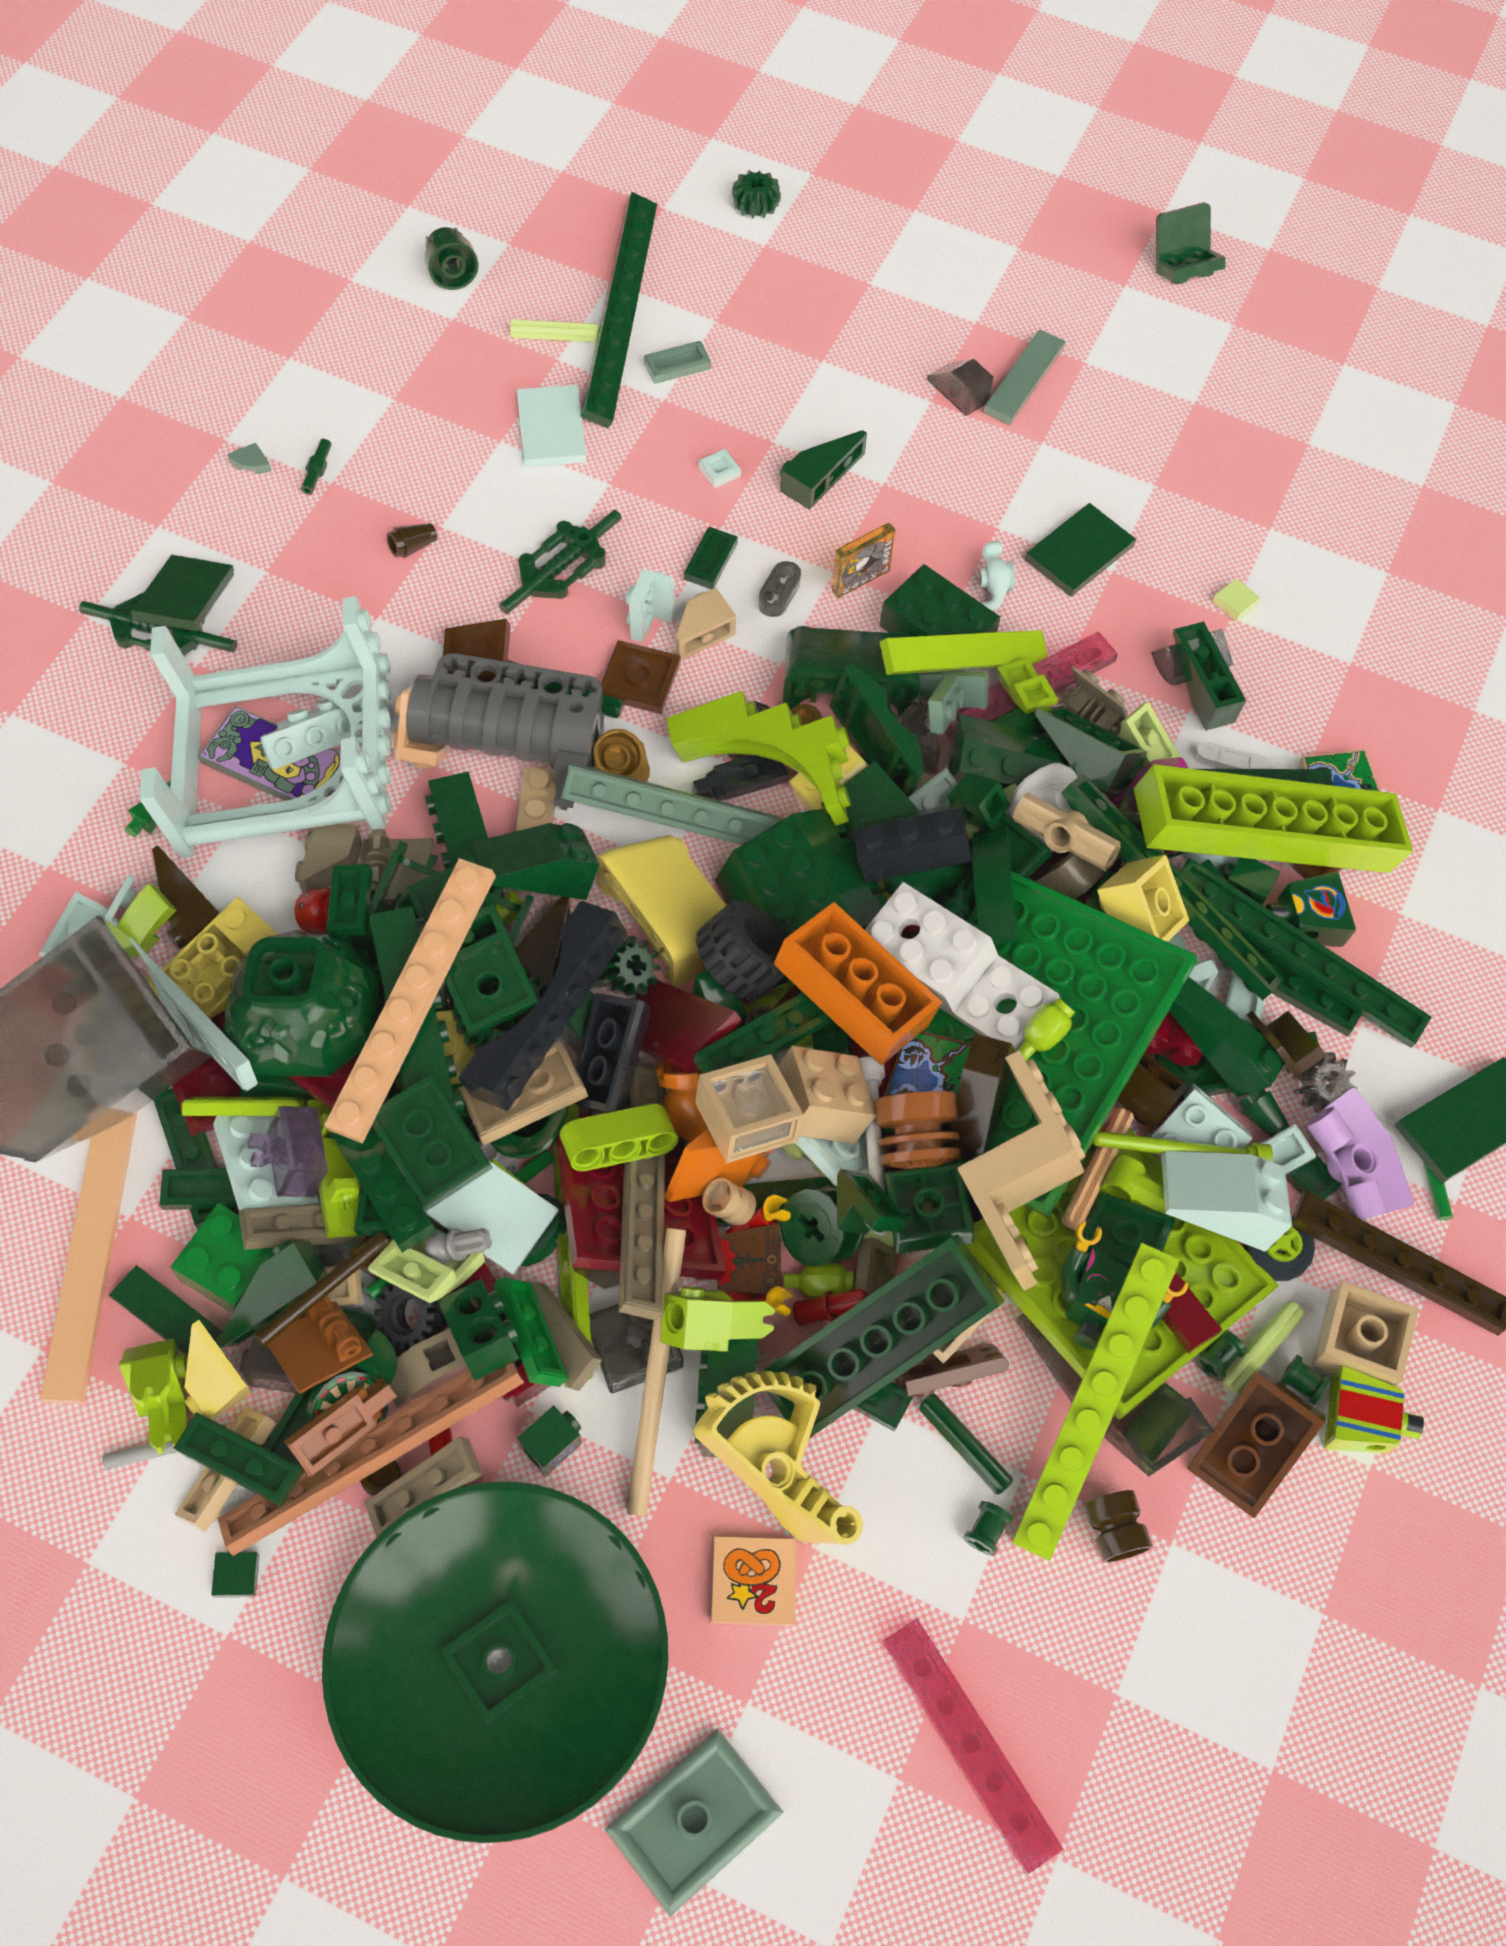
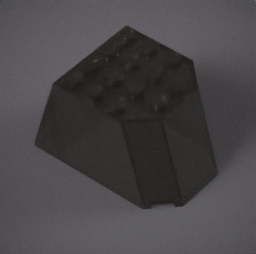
(86, 1043)

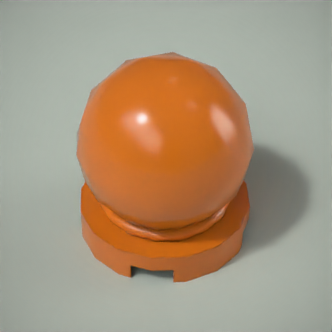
(680, 1100)

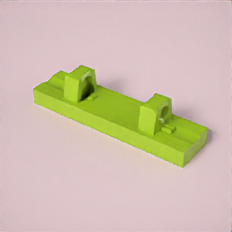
(340, 1187)

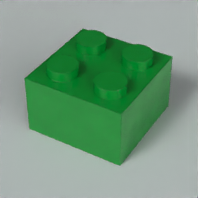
(216, 1260)

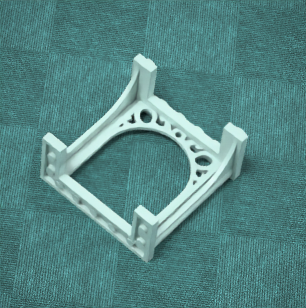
(363, 767)

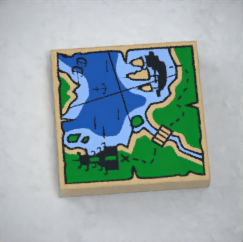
(1347, 768)

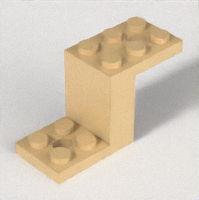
(1023, 1168)

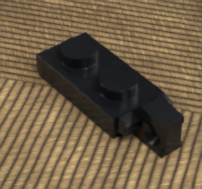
(740, 777)

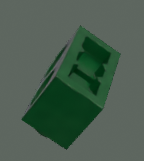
(478, 1329)

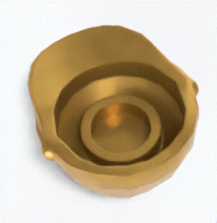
(621, 754)

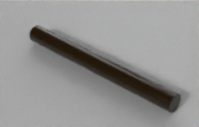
(321, 1289)

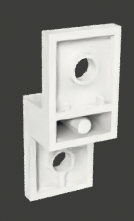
(959, 966)

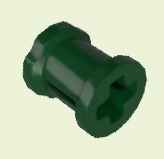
(1212, 1365)
(1305, 1379)
(988, 1528)

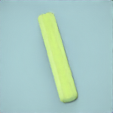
(554, 330)
(1263, 1345)

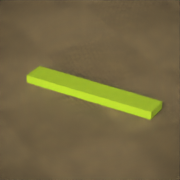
(961, 651)

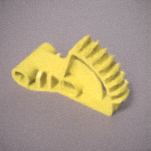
(791, 1492)

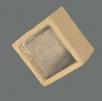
(748, 1108)

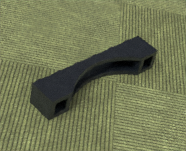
(507, 1063)

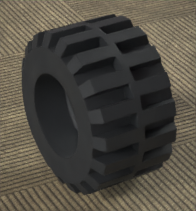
(741, 949)

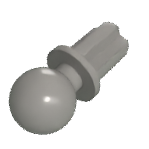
(456, 1244)

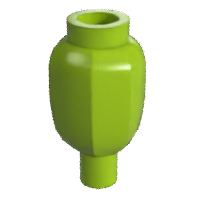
(1046, 1028)
(817, 1280)

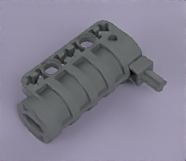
(508, 716)

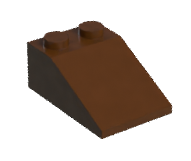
(1256, 1442)

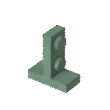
(950, 692)

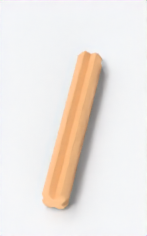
(1095, 1172)

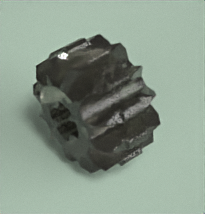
(1311, 1080)

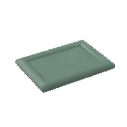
(693, 1822)

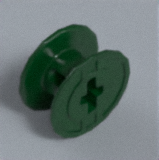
(812, 1229)

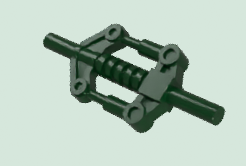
(580, 543)
(123, 623)

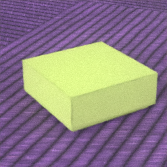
(1236, 599)

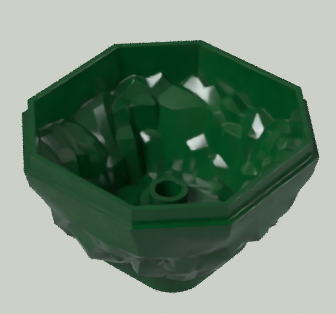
(301, 1005)

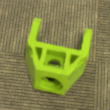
(710, 1318)
(156, 1385)

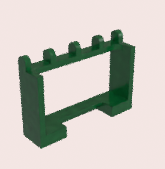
(397, 858)

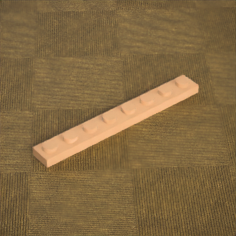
(410, 1001)

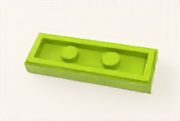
(237, 1105)

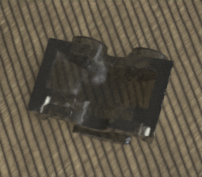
(915, 720)

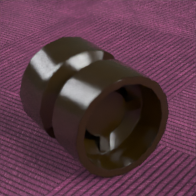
(1120, 1532)

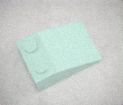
(1228, 1195)

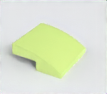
(422, 1274)

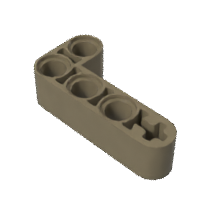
(1070, 875)

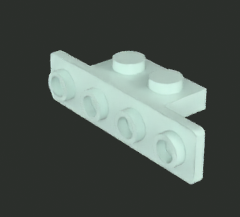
(307, 733)
(82, 910)

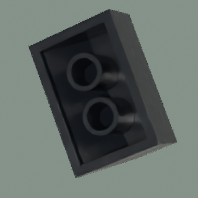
(913, 842)
(611, 1050)

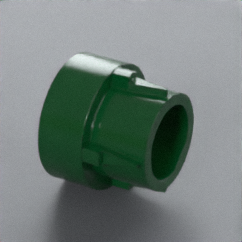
(450, 258)

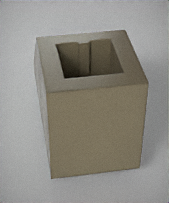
(324, 849)
(426, 1367)

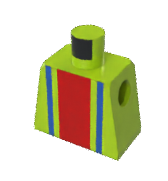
(1367, 1414)

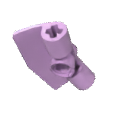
(1361, 1156)

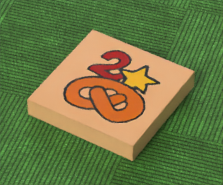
(754, 1581)

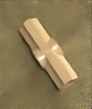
(1082, 838)

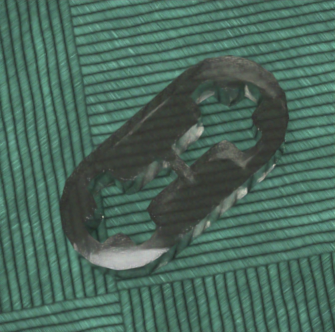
(774, 586)

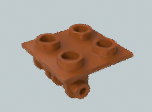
(319, 1346)

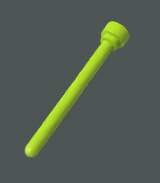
(1159, 1146)

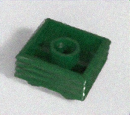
(945, 1192)

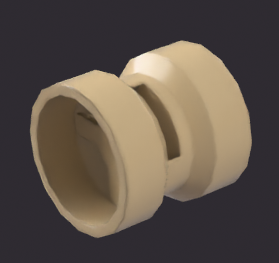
(729, 1201)

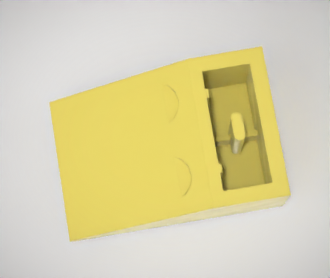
(209, 960)

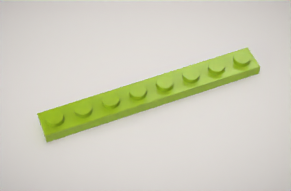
(1095, 1401)

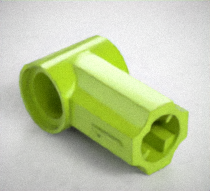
(1130, 1182)

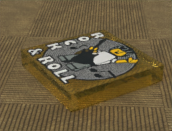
(863, 560)

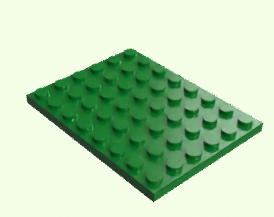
(1115, 984)

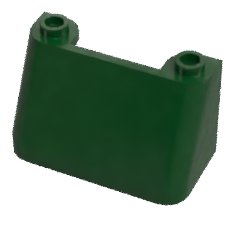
(819, 656)

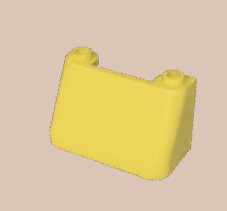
(664, 897)

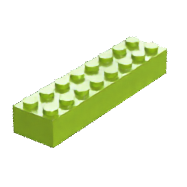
(1271, 819)

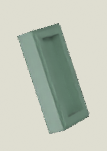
(677, 362)

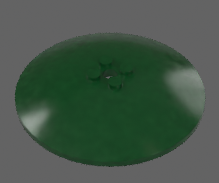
(412, 1645)

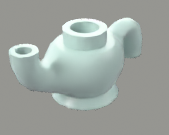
(997, 575)

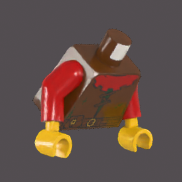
(754, 1258)

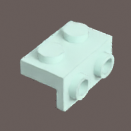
(647, 600)

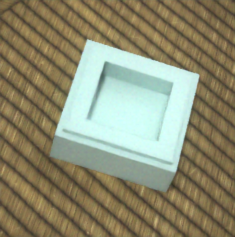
(719, 468)

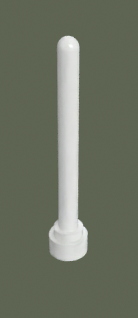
(873, 1074)

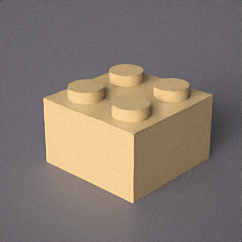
(829, 1093)
(1365, 1334)

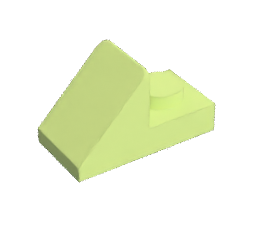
(1147, 732)

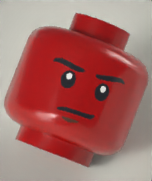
(312, 910)

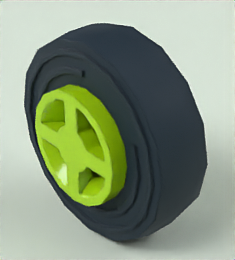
(1296, 1257)

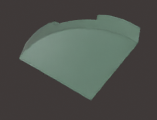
(250, 459)

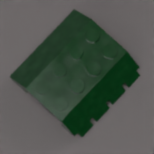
(799, 872)

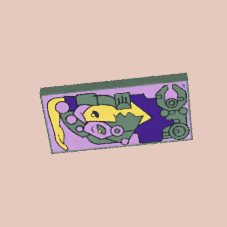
(240, 754)

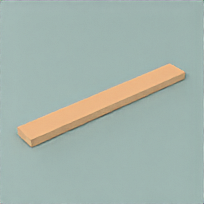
(88, 1265)

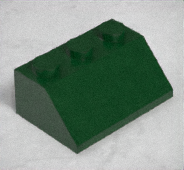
(998, 751)

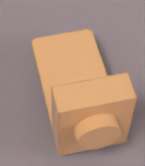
(421, 755)

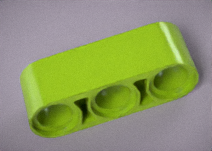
(618, 1137)

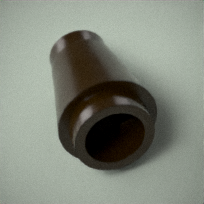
(409, 539)

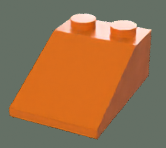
(704, 1163)

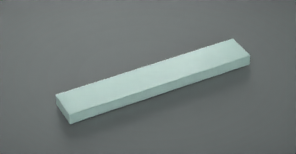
(219, 1046)

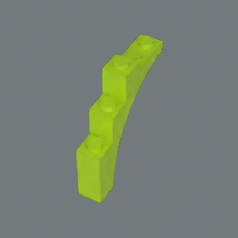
(739, 728)

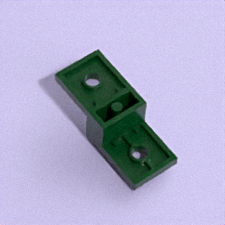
(483, 955)

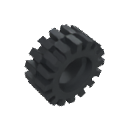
(394, 1321)

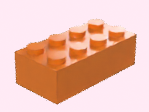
(857, 983)

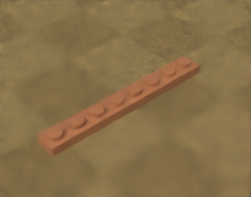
(379, 1447)

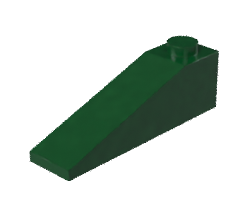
(1226, 1040)

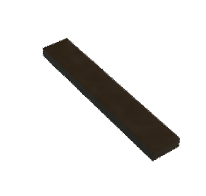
(1401, 1262)

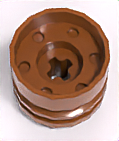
(917, 1129)

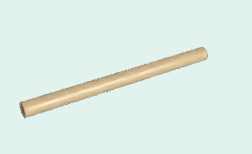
(654, 1383)

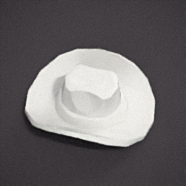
(1047, 785)

